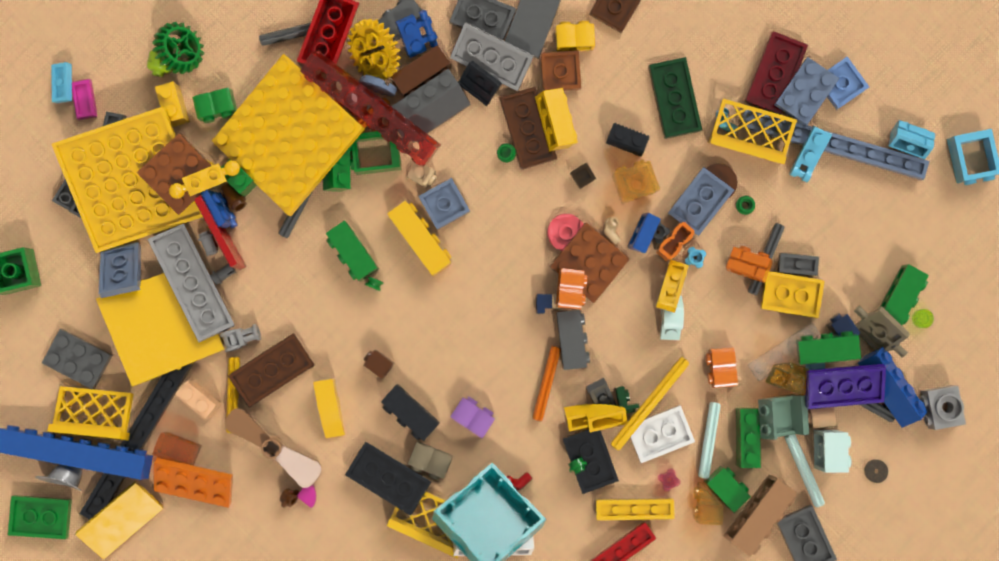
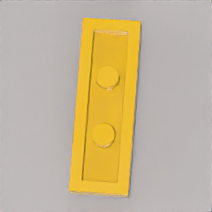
(672, 286)

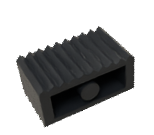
(627, 139)

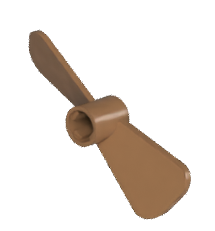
(298, 466)

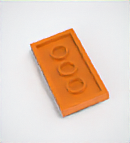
(193, 482)

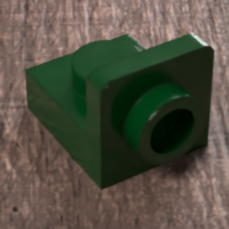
(622, 398)

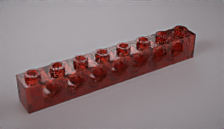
(312, 72)

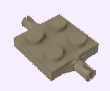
(881, 330)

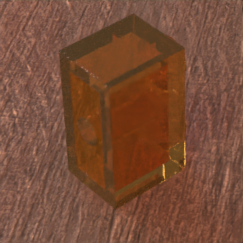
(176, 448)

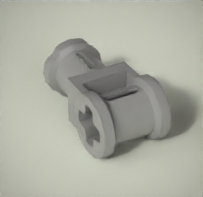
(237, 338)

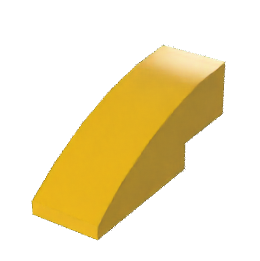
(329, 408)
(594, 416)

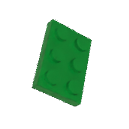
(39, 517)

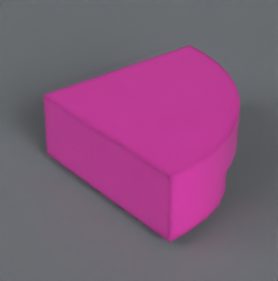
(308, 496)

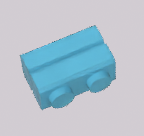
(911, 139)

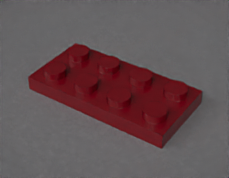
(776, 69)

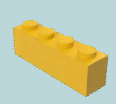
(419, 238)

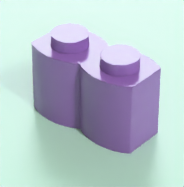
(473, 417)

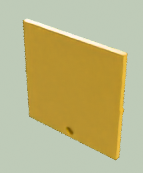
(153, 331)

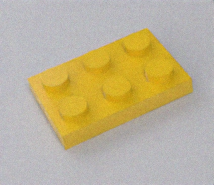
(792, 294)

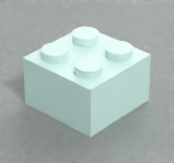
(832, 451)

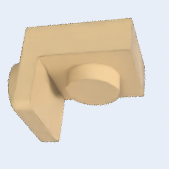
(422, 175)

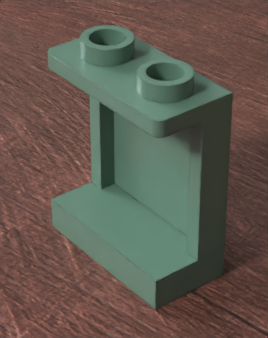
(783, 416)

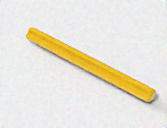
(649, 404)

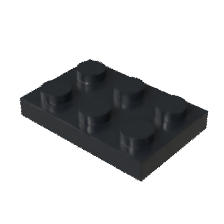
(599, 465)

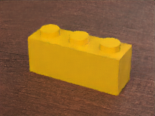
(556, 119)

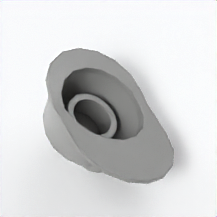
(64, 476)

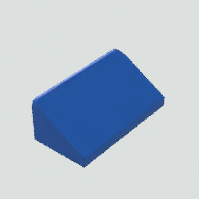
(644, 232)

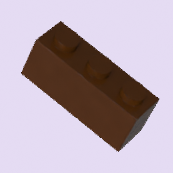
(421, 71)

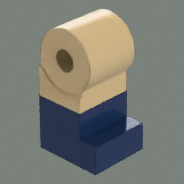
(547, 301)

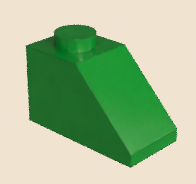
(241, 182)

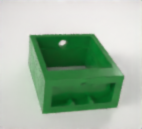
(355, 162)

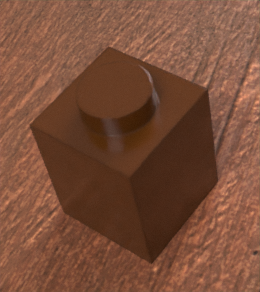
(378, 363)

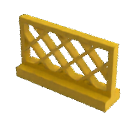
(747, 147)
(85, 428)
(420, 534)

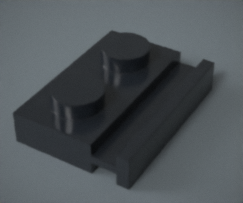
(479, 83)

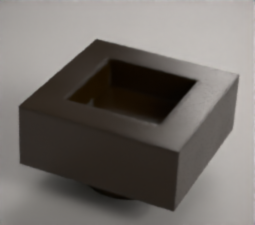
(582, 176)

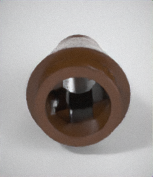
(234, 200)

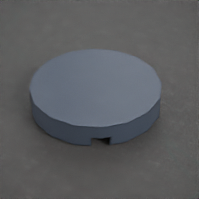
(378, 85)

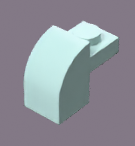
(672, 322)

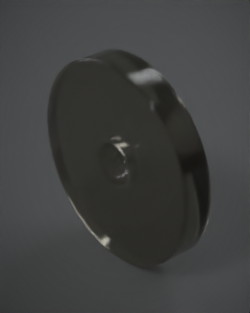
(882, 471)

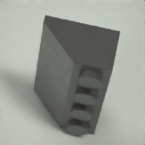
(433, 102)

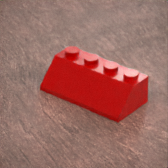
(329, 29)

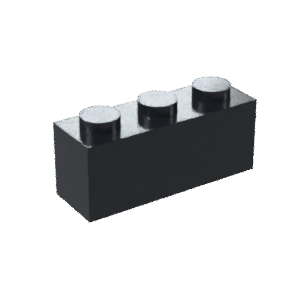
(409, 412)

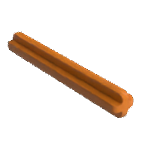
(546, 383)

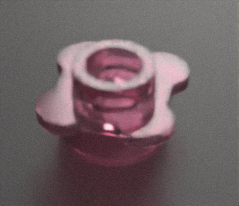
(674, 480)

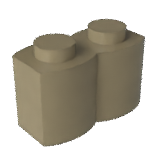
(430, 460)

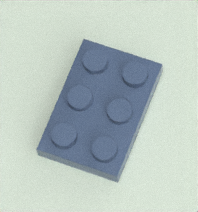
(806, 91)
(701, 201)
(120, 270)

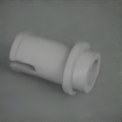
(208, 243)

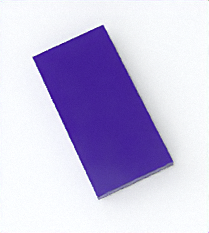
(845, 386)

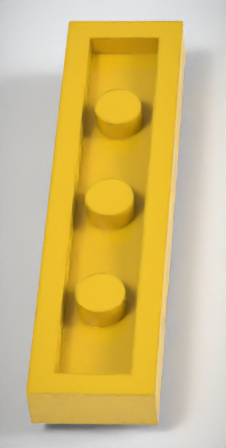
(634, 509)

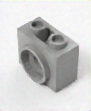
(934, 400)

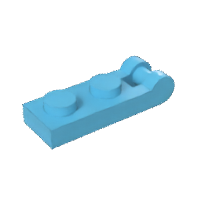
(810, 153)

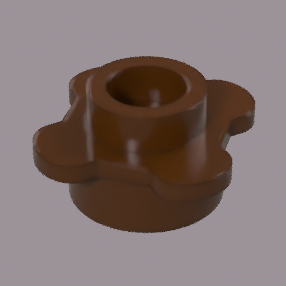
(288, 497)

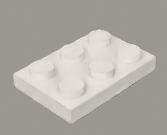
(662, 434)

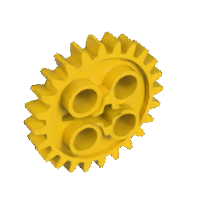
(370, 35)

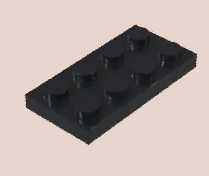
(388, 478)

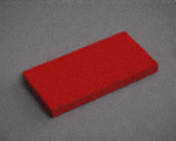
(221, 236)

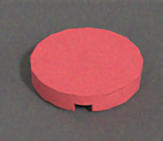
(563, 229)

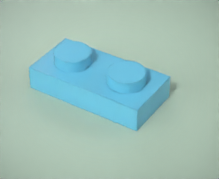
(61, 82)

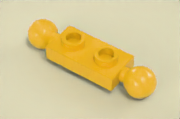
(204, 179)

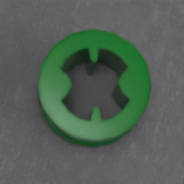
(374, 283)

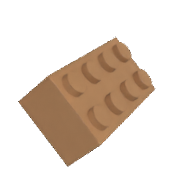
(760, 515)

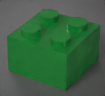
(18, 271)

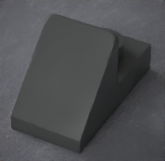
(600, 393)

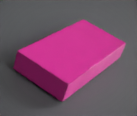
(84, 99)

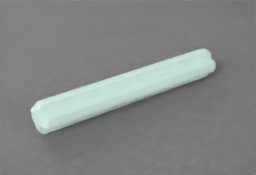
(709, 440)
(804, 470)

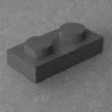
(798, 264)

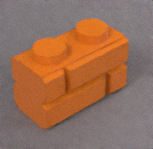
(749, 264)

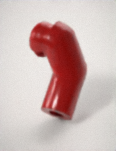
(521, 482)

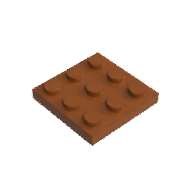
(169, 166)
(595, 256)

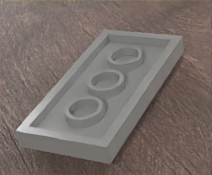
(494, 55)

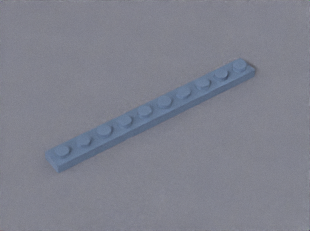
(847, 147)

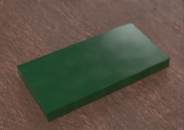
(675, 98)

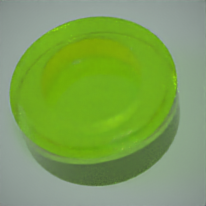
(923, 318)

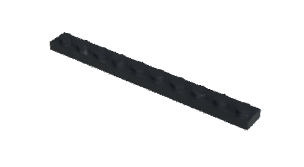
(139, 435)

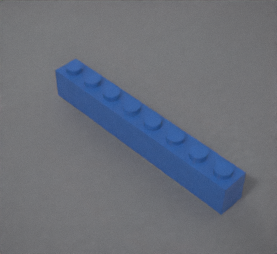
(75, 453)

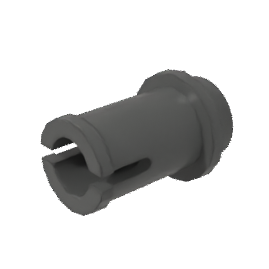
(222, 274)

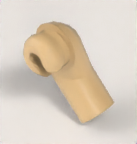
(610, 228)

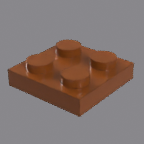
(561, 70)

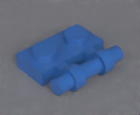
(411, 35)
(219, 209)

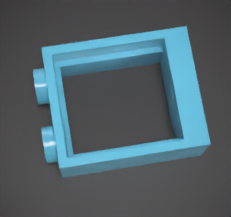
(958, 161)

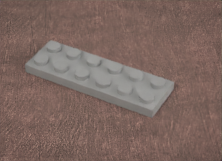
(191, 282)

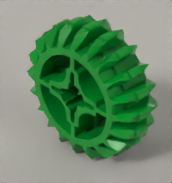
(168, 50)

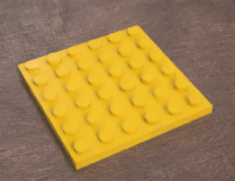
(287, 135)
(104, 180)

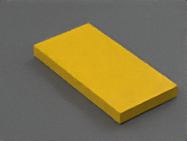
(119, 520)

